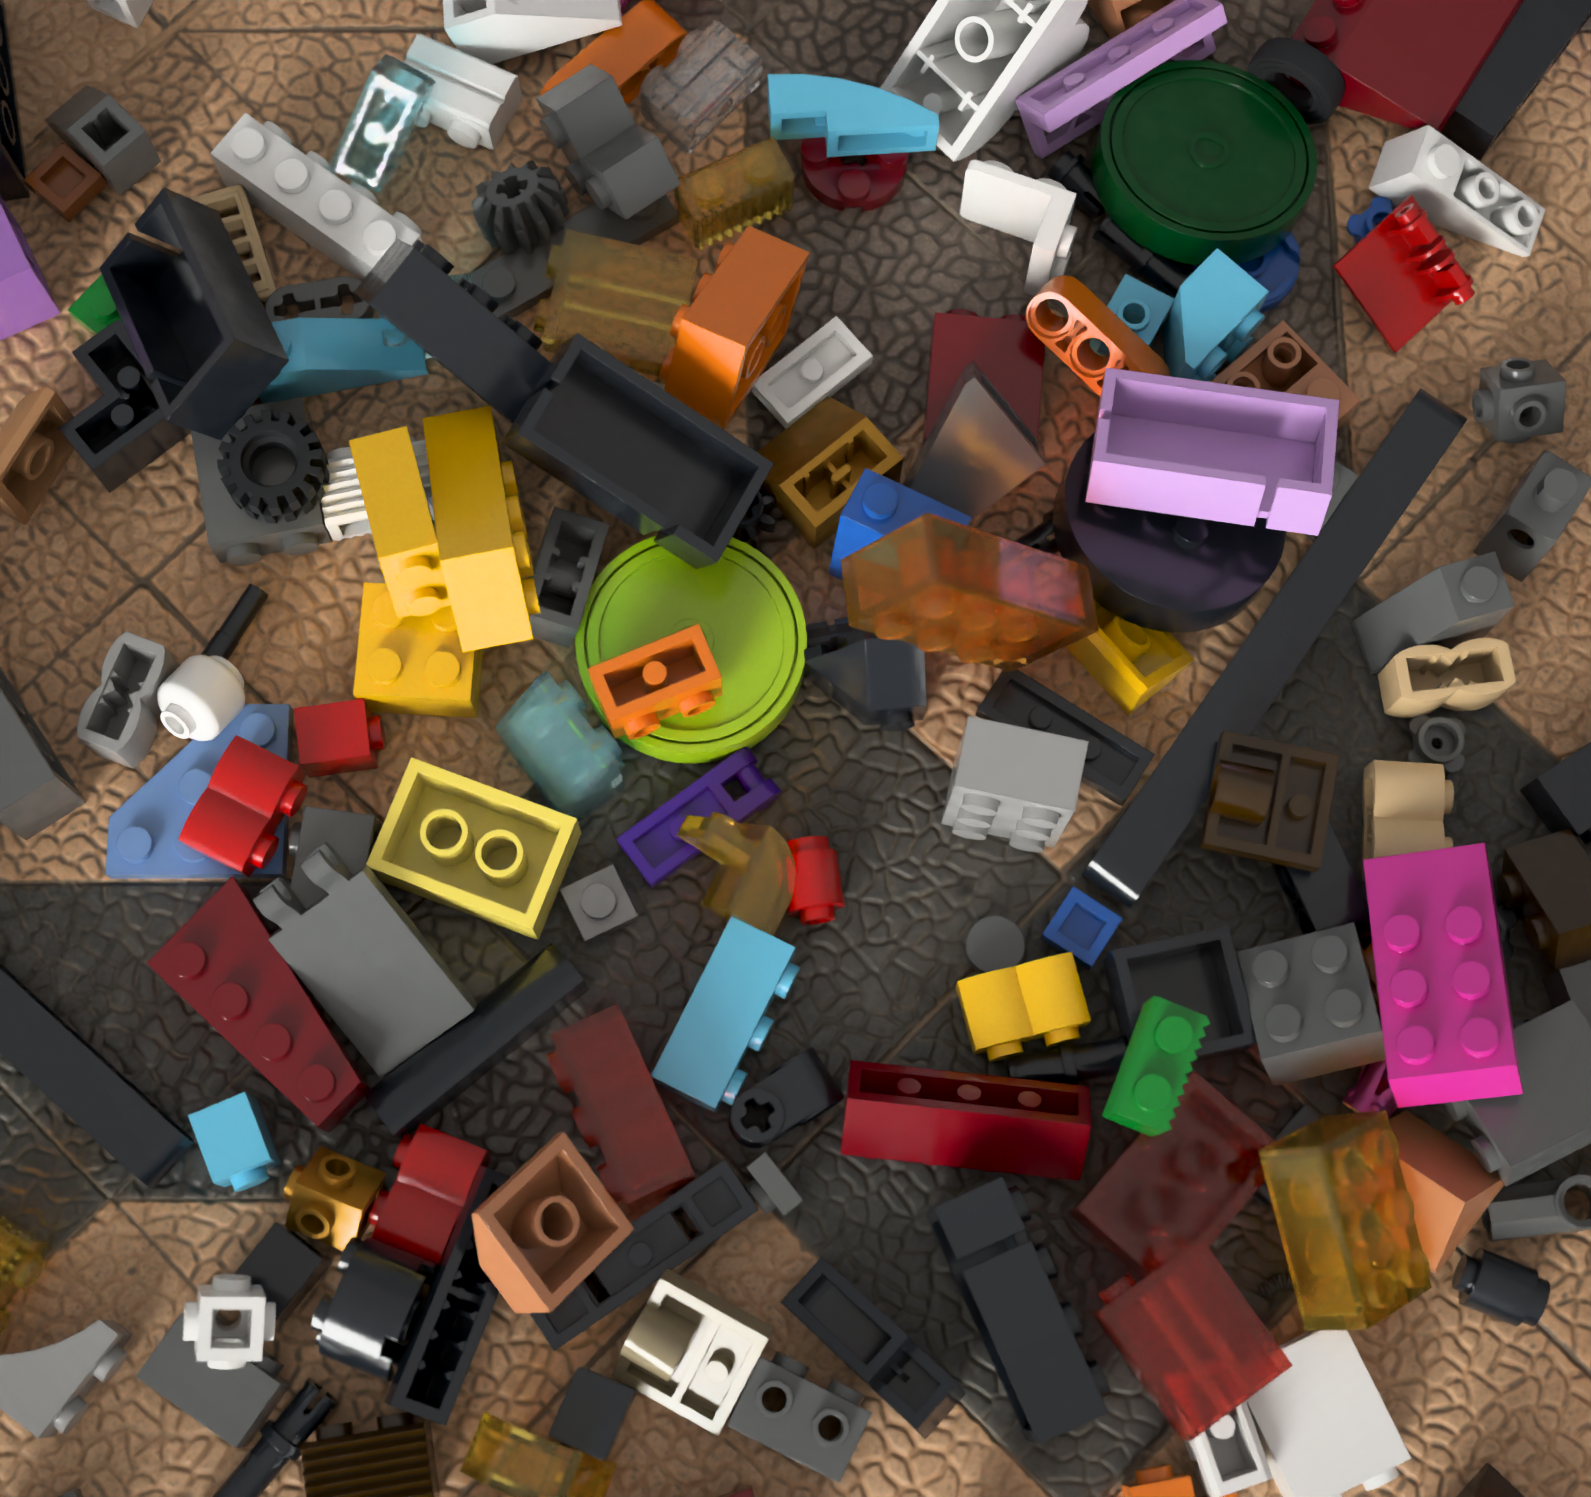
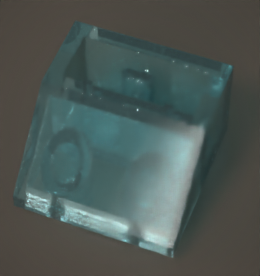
(559, 749)

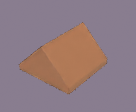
(1445, 1186)

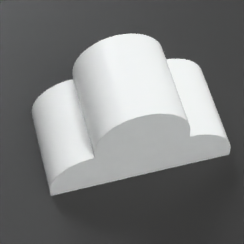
(982, 56)

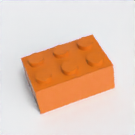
(733, 324)

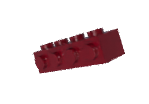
(966, 1120)

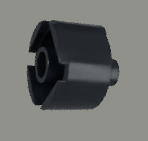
(373, 1306)

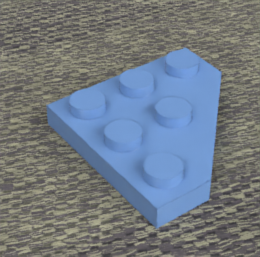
(148, 825)

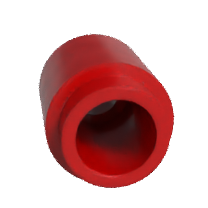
(817, 881)

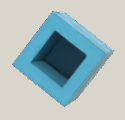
(235, 1142)

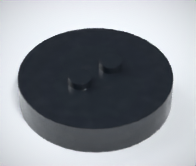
(1162, 566)

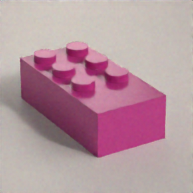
(1441, 977)

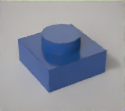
(1081, 927)

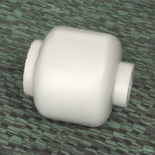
(201, 697)

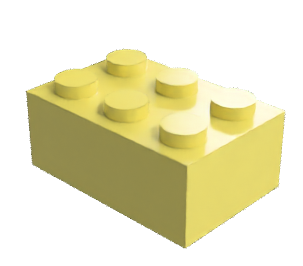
(474, 848)

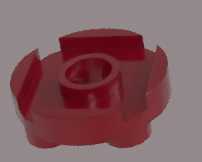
(851, 185)

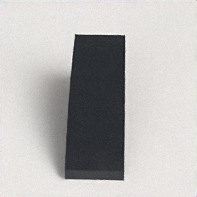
(874, 1347)

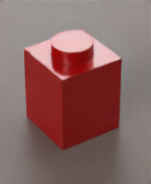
(338, 737)

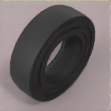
(1310, 67)

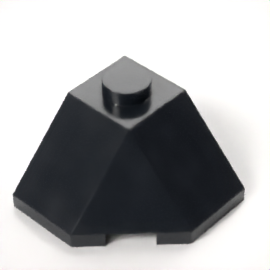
(872, 679)

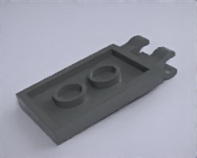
(365, 961)

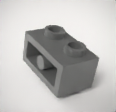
(795, 1426)

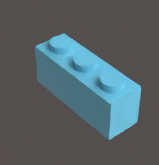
(726, 1016)

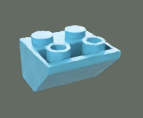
(1212, 318)

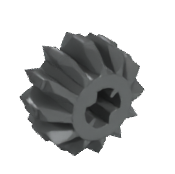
(520, 207)

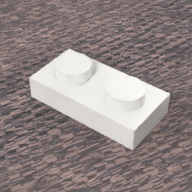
(812, 372)

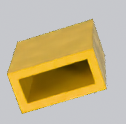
(400, 522)

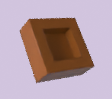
(65, 182)

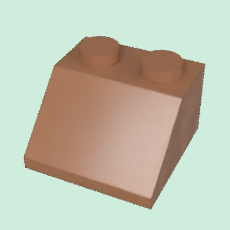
(547, 1228)

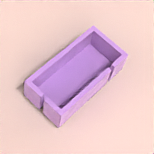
(1213, 451)

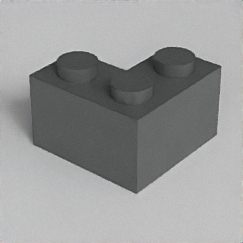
(605, 148)

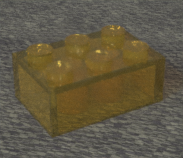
(1346, 1221)

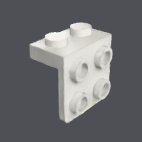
(1024, 208)

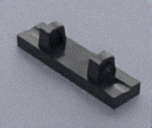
(706, 1212)

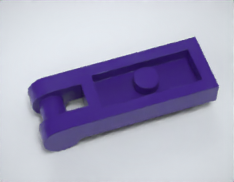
(653, 840)

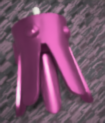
(1371, 1091)

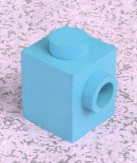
(1140, 309)

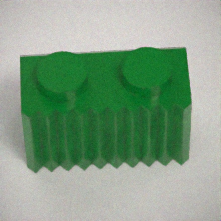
(1155, 1066)

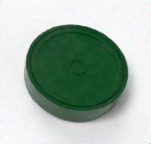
(1203, 162)

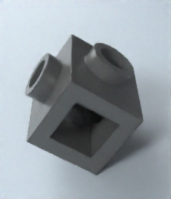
(1520, 400)

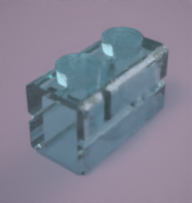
(382, 123)

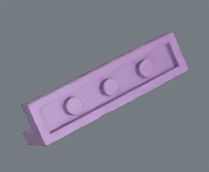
(1113, 66)

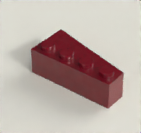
(260, 1005)

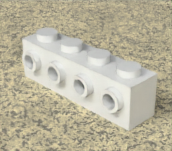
(308, 196)

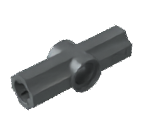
(1535, 1209)

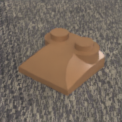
(32, 452)

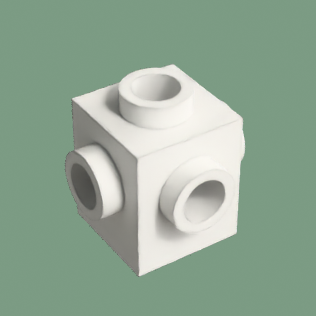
(235, 1344)

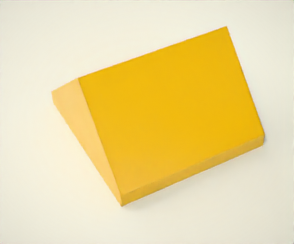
(1129, 659)

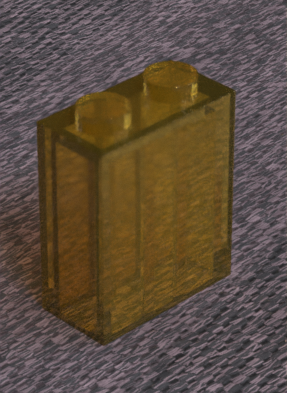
(615, 298)

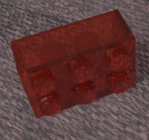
(620, 1109)
(1177, 1181)

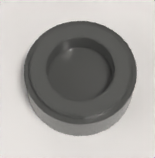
(994, 944)

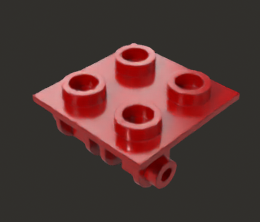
(1403, 274)

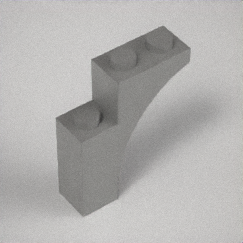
(48, 1384)

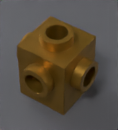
(332, 1197)

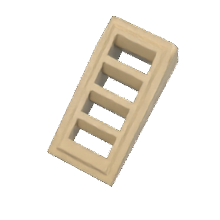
(238, 216)

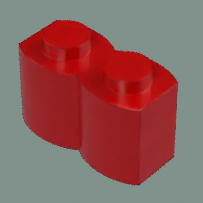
(244, 806)
(427, 1192)

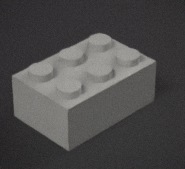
(1013, 784)

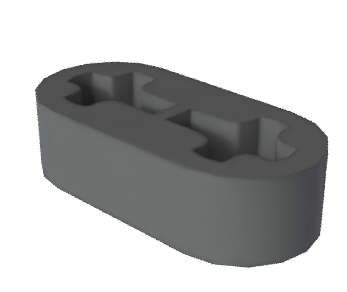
(318, 300)

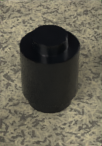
(1501, 1288)

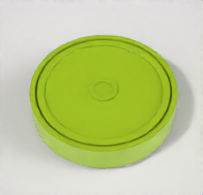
(748, 623)

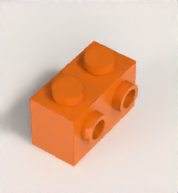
(657, 683)

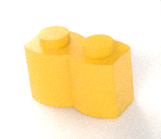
(1023, 1005)

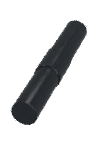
(236, 623)

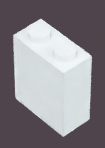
(1325, 1420)

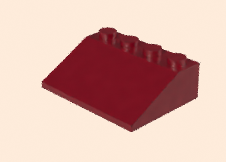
(1406, 56)

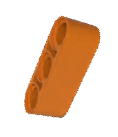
(629, 51)
(1088, 319)

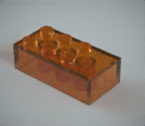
(968, 594)

